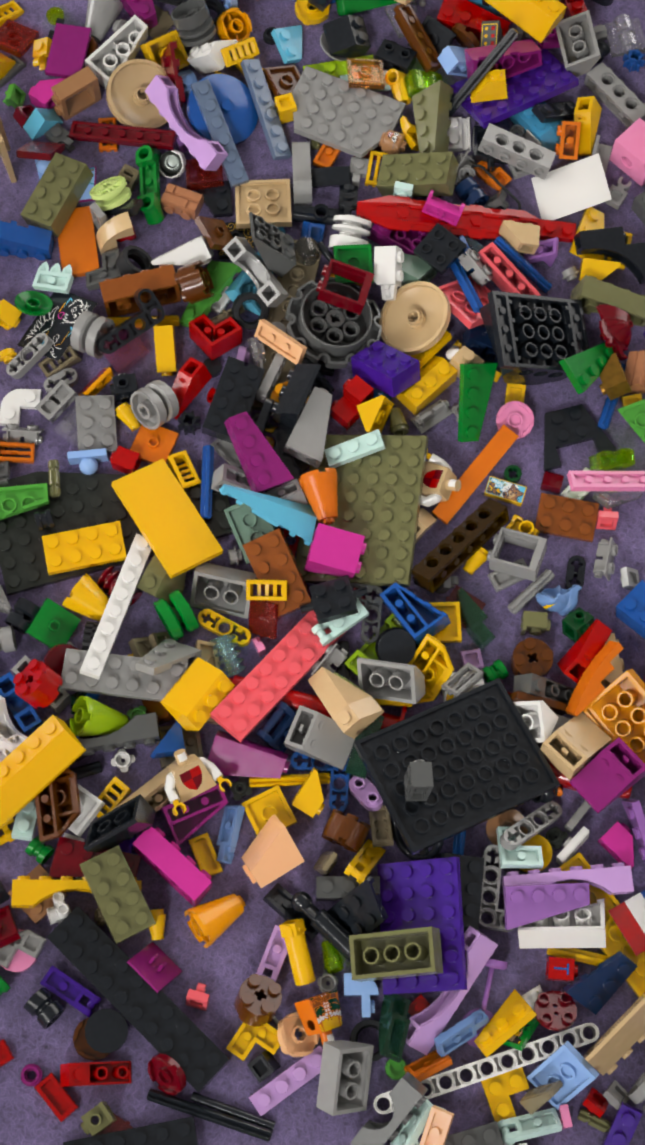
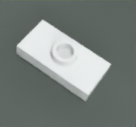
(571, 846)

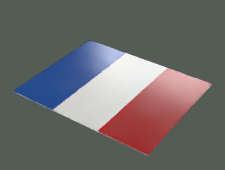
(631, 921)

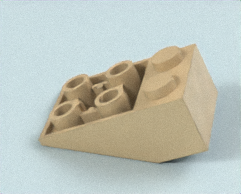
(574, 745)

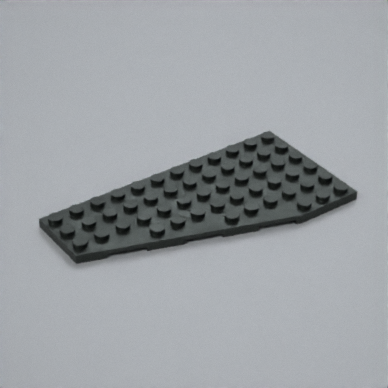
(82, 504)

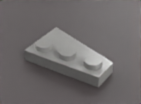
(165, 655)

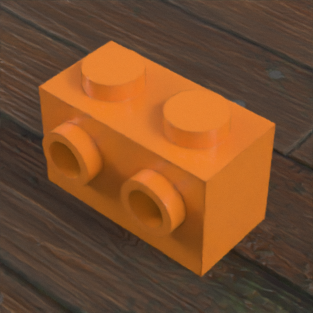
(568, 140)

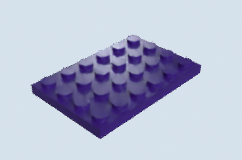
(522, 91)
(426, 896)

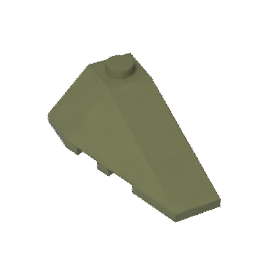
(158, 583)

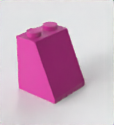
(335, 552)

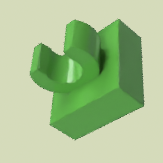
(14, 96)

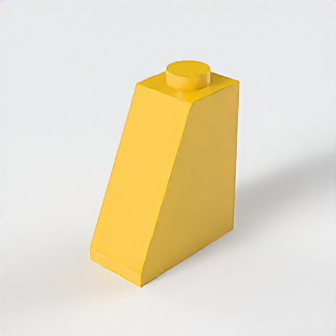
(165, 349)

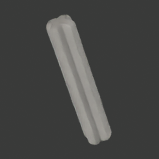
(530, 592)

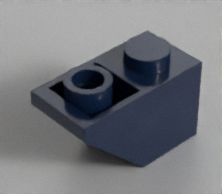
(479, 342)

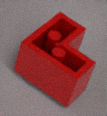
(215, 339)
(354, 393)

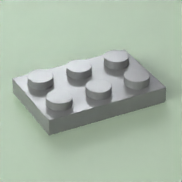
(96, 422)

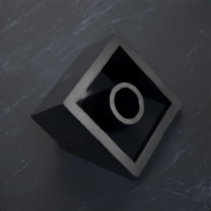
(347, 37)

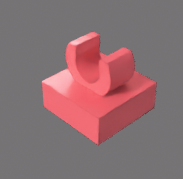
(607, 519)
(198, 997)

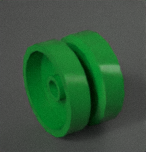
(173, 616)

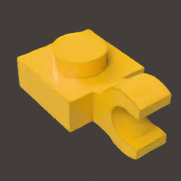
(41, 51)

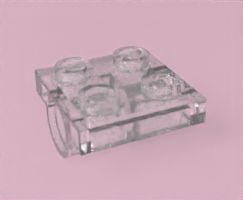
(624, 35)

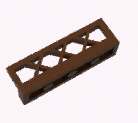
(417, 37)

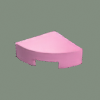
(259, 646)
(565, 1116)

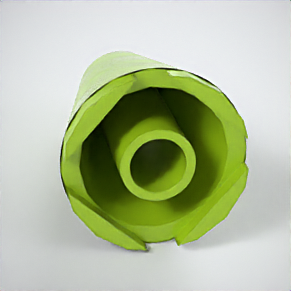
(95, 718)

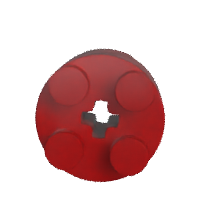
(37, 684)

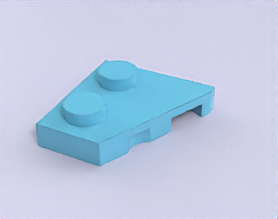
(289, 43)

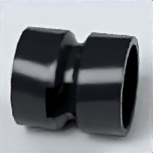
(23, 614)
(43, 1006)

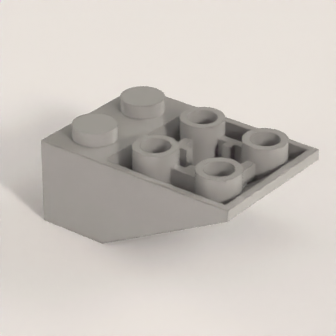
(318, 738)

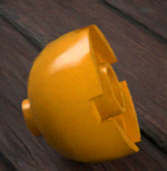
(233, 25)

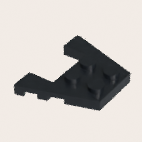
(568, 428)

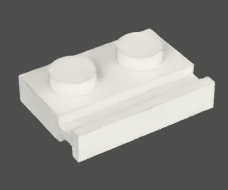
(459, 134)

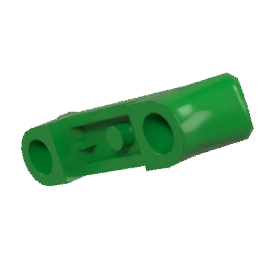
(148, 162)

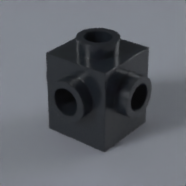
(124, 386)

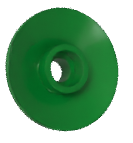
(33, 303)

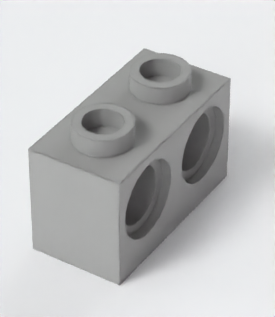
(56, 401)
(229, 475)

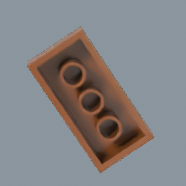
(119, 292)
(274, 560)

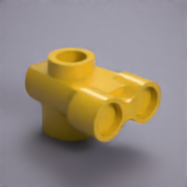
(523, 526)

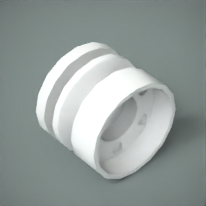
(350, 230)

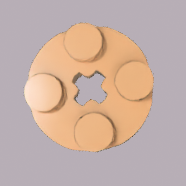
(288, 1041)

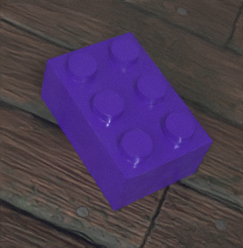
(386, 368)

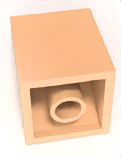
(271, 854)

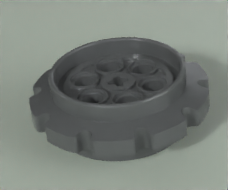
(319, 346)

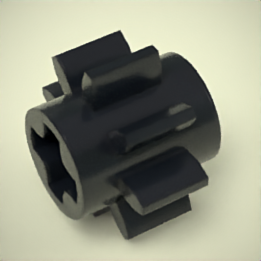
(184, 425)

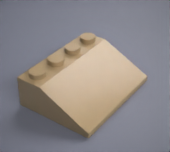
(618, 1039)

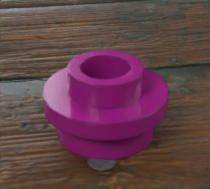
(25, 1071)

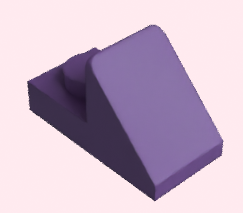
(546, 252)

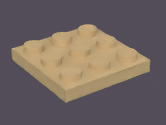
(266, 199)

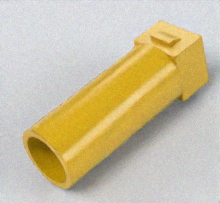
(294, 935)

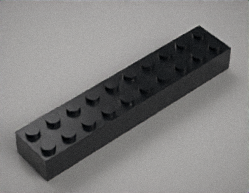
(136, 1000)

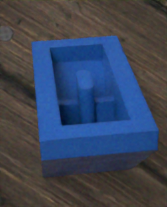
(170, 743)

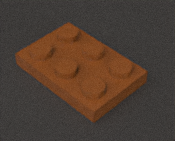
(566, 517)

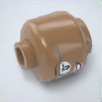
(393, 142)

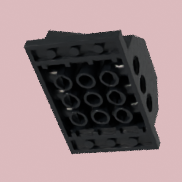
(533, 335)

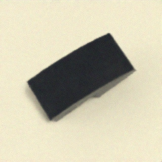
(330, 176)

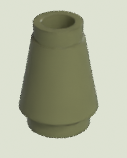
(398, 423)

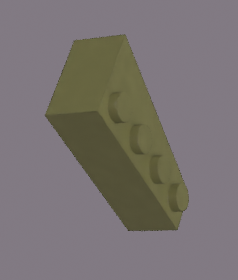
(432, 117)
(596, 292)

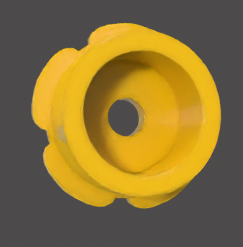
(7, 355)

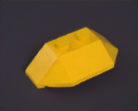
(434, 663)

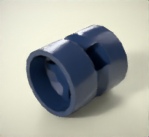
(471, 193)

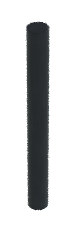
(234, 1111)

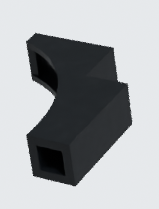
(612, 244)

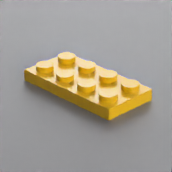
(84, 547)

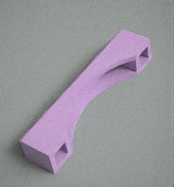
(166, 98)
(611, 880)
(434, 1018)

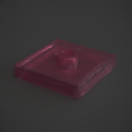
(127, 355)

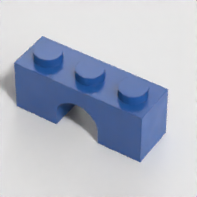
(21, 710)

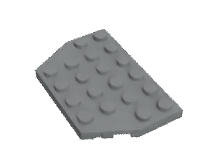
(342, 115)

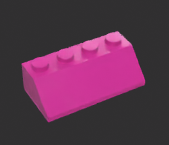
(172, 865)

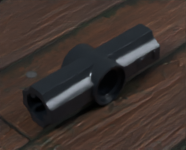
(310, 214)

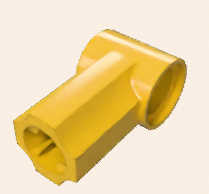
(398, 85)

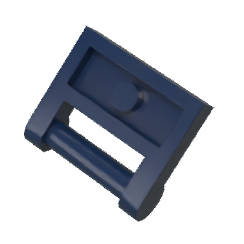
(277, 738)

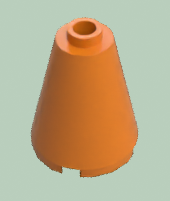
(321, 493)

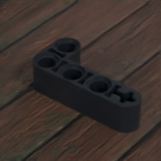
(129, 324)

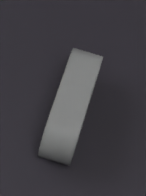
(61, 375)

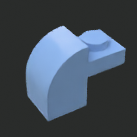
(365, 990)

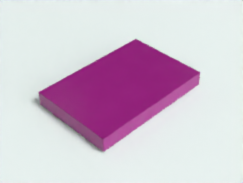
(68, 50)

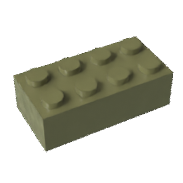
(425, 170)
(57, 194)
(117, 894)
(396, 954)

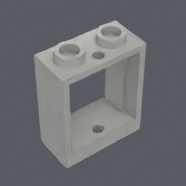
(520, 539)

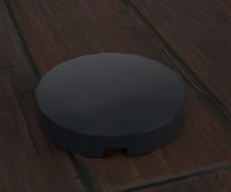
(106, 1030)

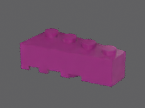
(518, 58)
(257, 457)

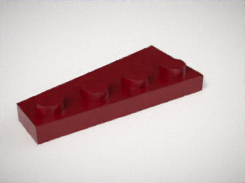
(71, 853)

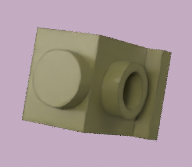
(534, 622)
(105, 1117)

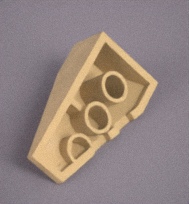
(346, 703)

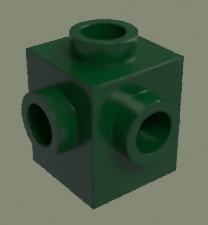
(576, 624)

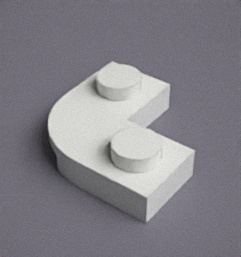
(15, 401)

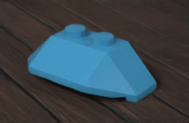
(543, 132)

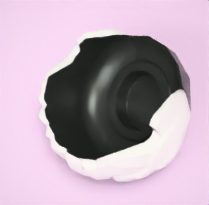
(172, 164)

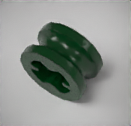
(512, 468)

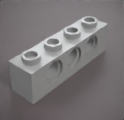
(608, 94)
(517, 151)

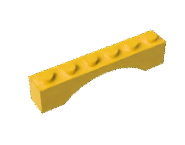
(30, 893)

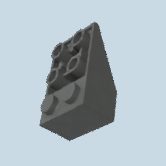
(273, 245)

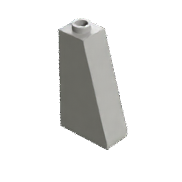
(310, 431)

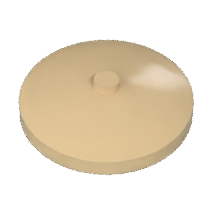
(127, 94)
(415, 318)

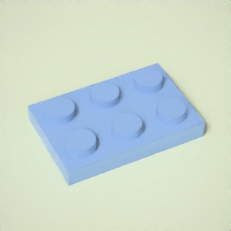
(565, 1066)

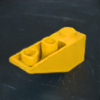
(588, 113)

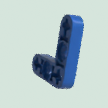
(328, 769)

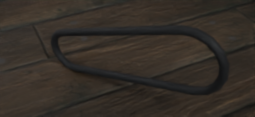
(478, 165)

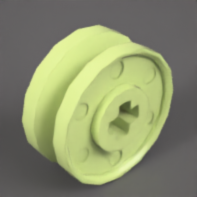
(111, 193)

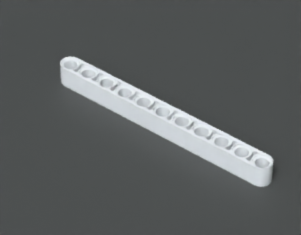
(497, 1067)

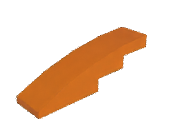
(590, 682)

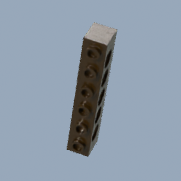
(460, 545)

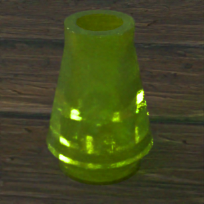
(331, 958)

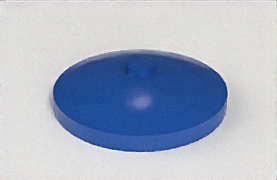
(234, 103)

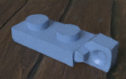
(229, 832)
(460, 1033)

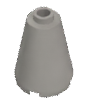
(101, 16)

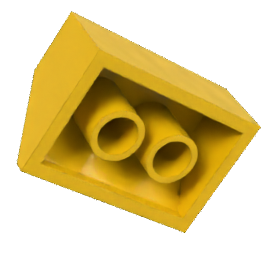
(435, 378)
(197, 694)

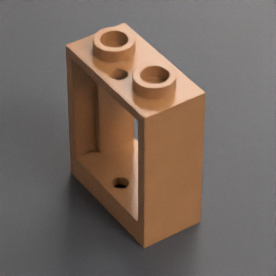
(71, 86)

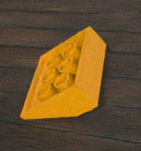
(621, 711)

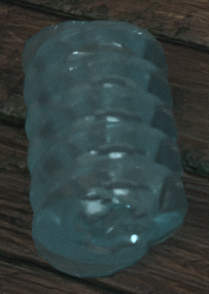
(228, 654)

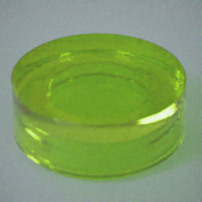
(54, 13)

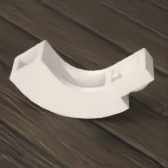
(9, 736)

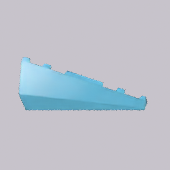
(244, 284)
(287, 514)

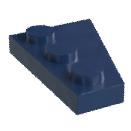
(601, 984)

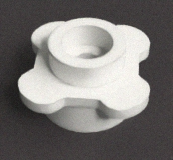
(123, 766)

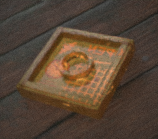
(365, 73)

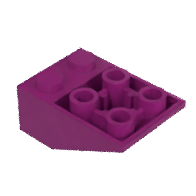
(405, 240)
(609, 775)

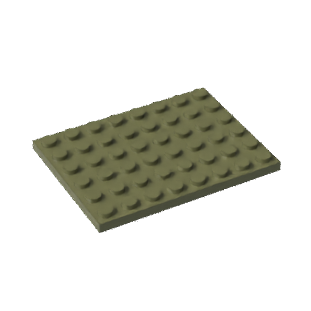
(382, 502)

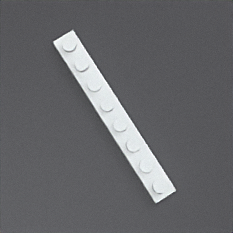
(116, 608)

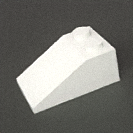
(186, 253)

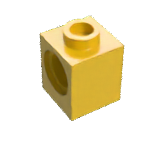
(285, 107)
(9, 315)

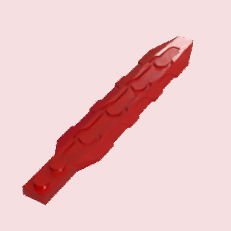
(475, 221)

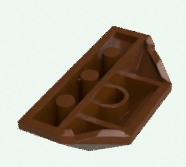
(58, 806)

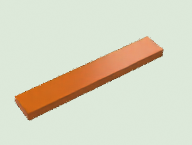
(476, 473)

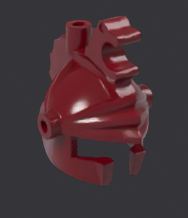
(615, 329)

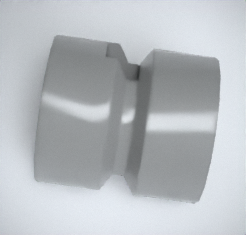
(7, 639)

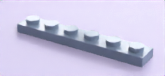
(266, 109)
(219, 131)

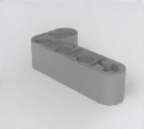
(302, 173)
(494, 888)

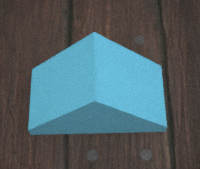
(40, 122)

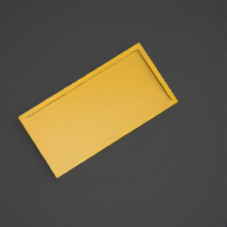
(167, 518)

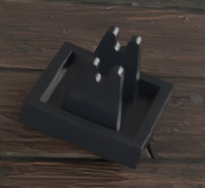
(440, 248)

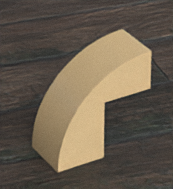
(113, 229)

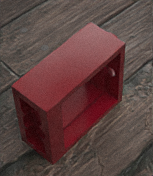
(348, 272)

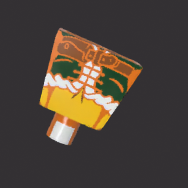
(320, 1014)

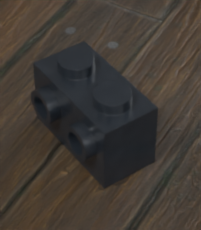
(396, 56)

